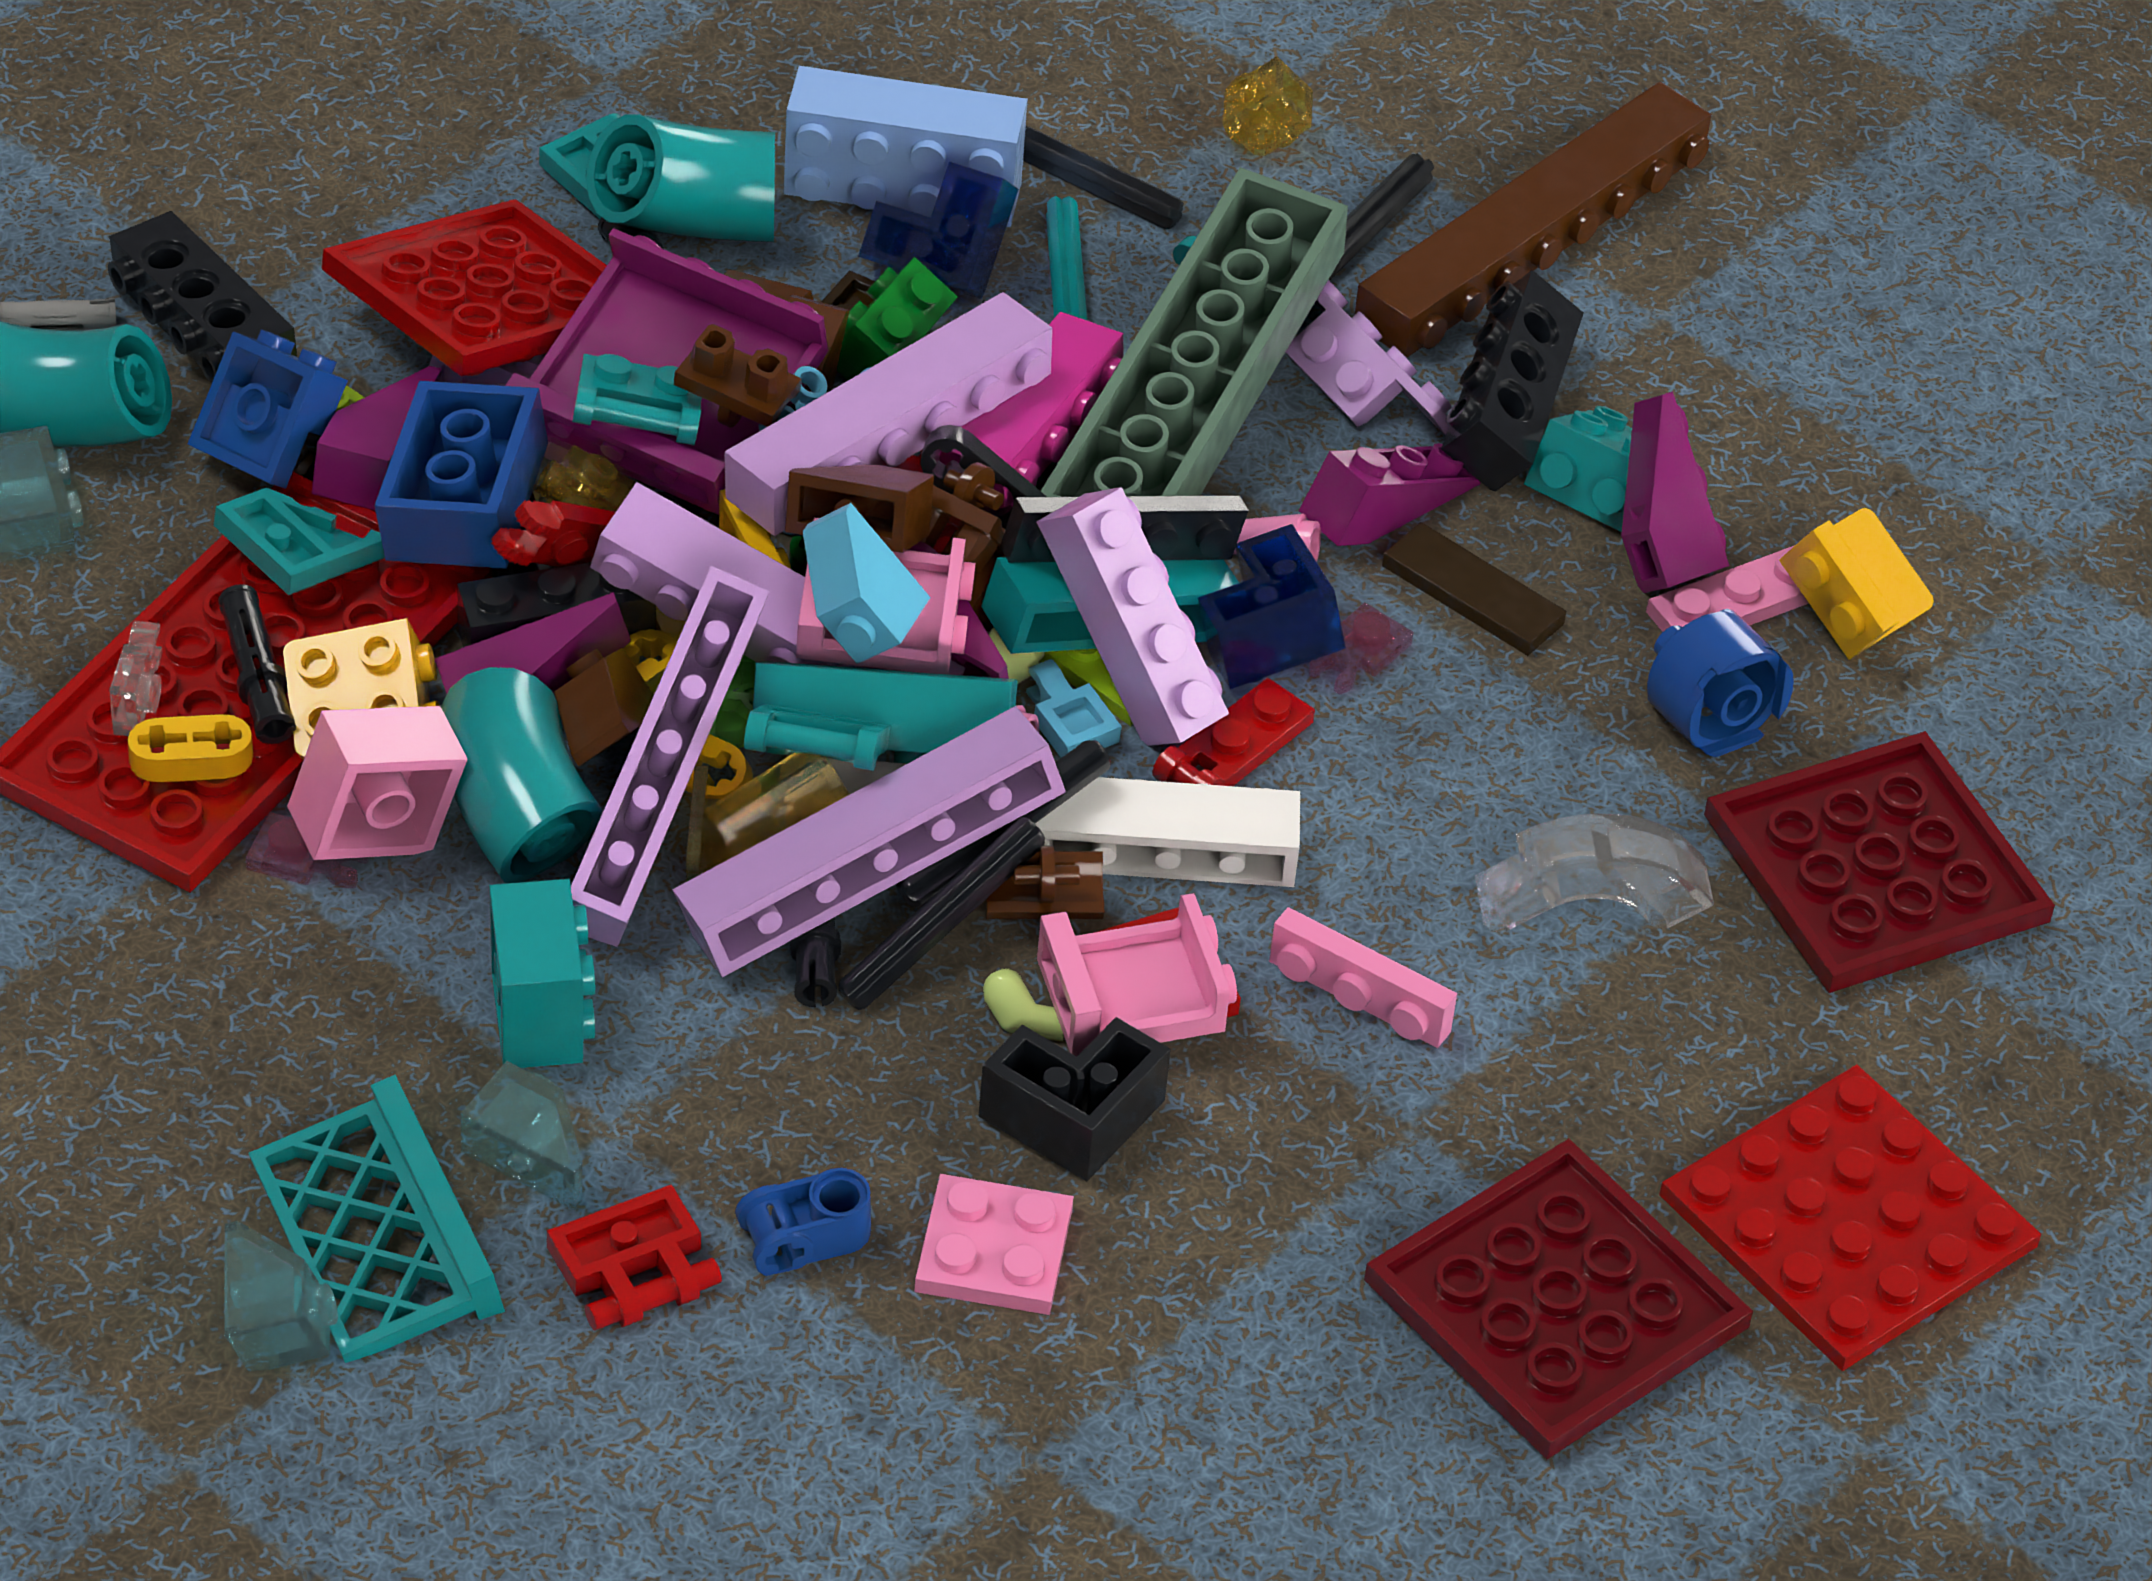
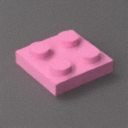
(994, 1244)

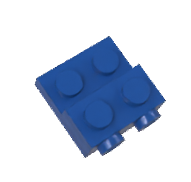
(266, 405)

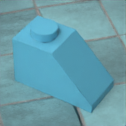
(860, 584)

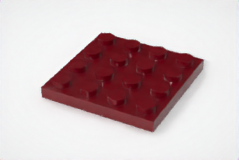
(1878, 861)
(1558, 1297)

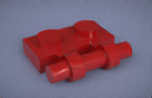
(625, 1241)

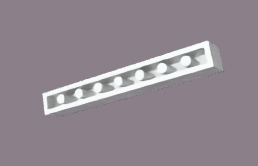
(1166, 827)

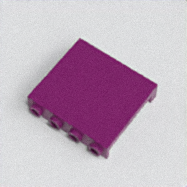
(652, 313)

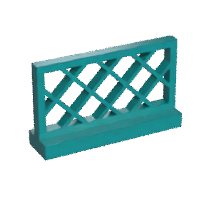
(421, 1186)

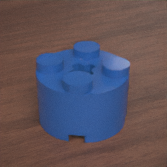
(1720, 667)

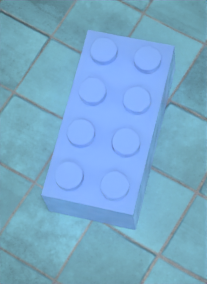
(893, 138)

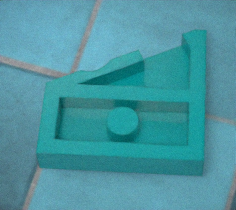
(293, 541)

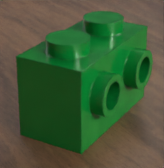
(898, 316)

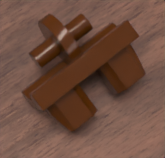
(737, 381)
(964, 510)
(1051, 885)

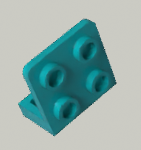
(1585, 463)

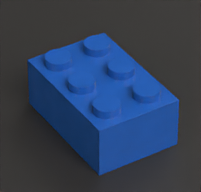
(460, 472)

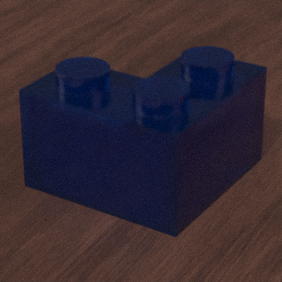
(957, 240)
(1276, 616)

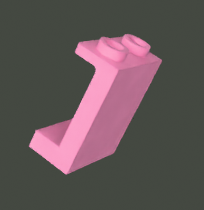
(932, 636)
(1148, 975)

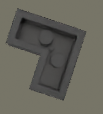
(1073, 1105)

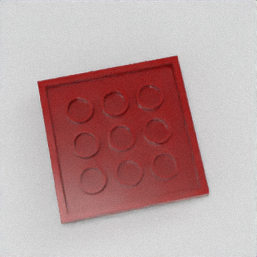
(471, 284)
(1849, 1216)

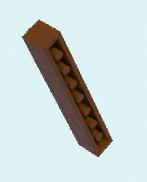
(1534, 218)

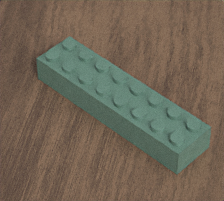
(1207, 344)

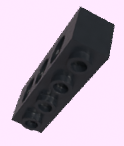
(189, 290)
(1512, 380)

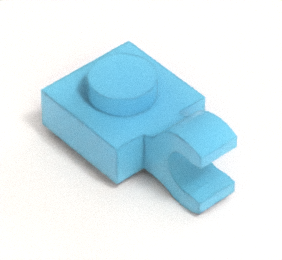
(1070, 714)

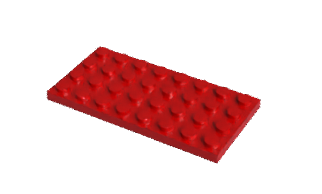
(80, 772)

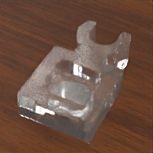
(134, 684)

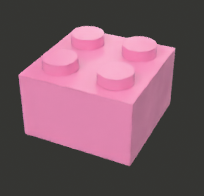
(376, 782)

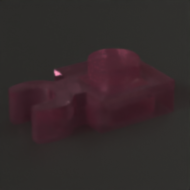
(1370, 644)
(284, 855)

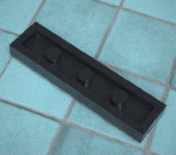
(1172, 525)

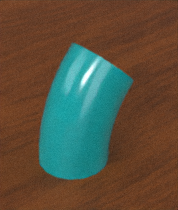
(684, 179)
(83, 384)
(519, 777)

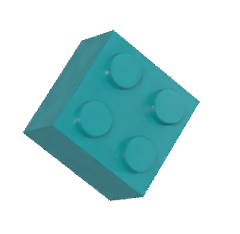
(540, 973)

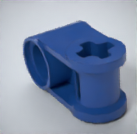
(808, 1220)

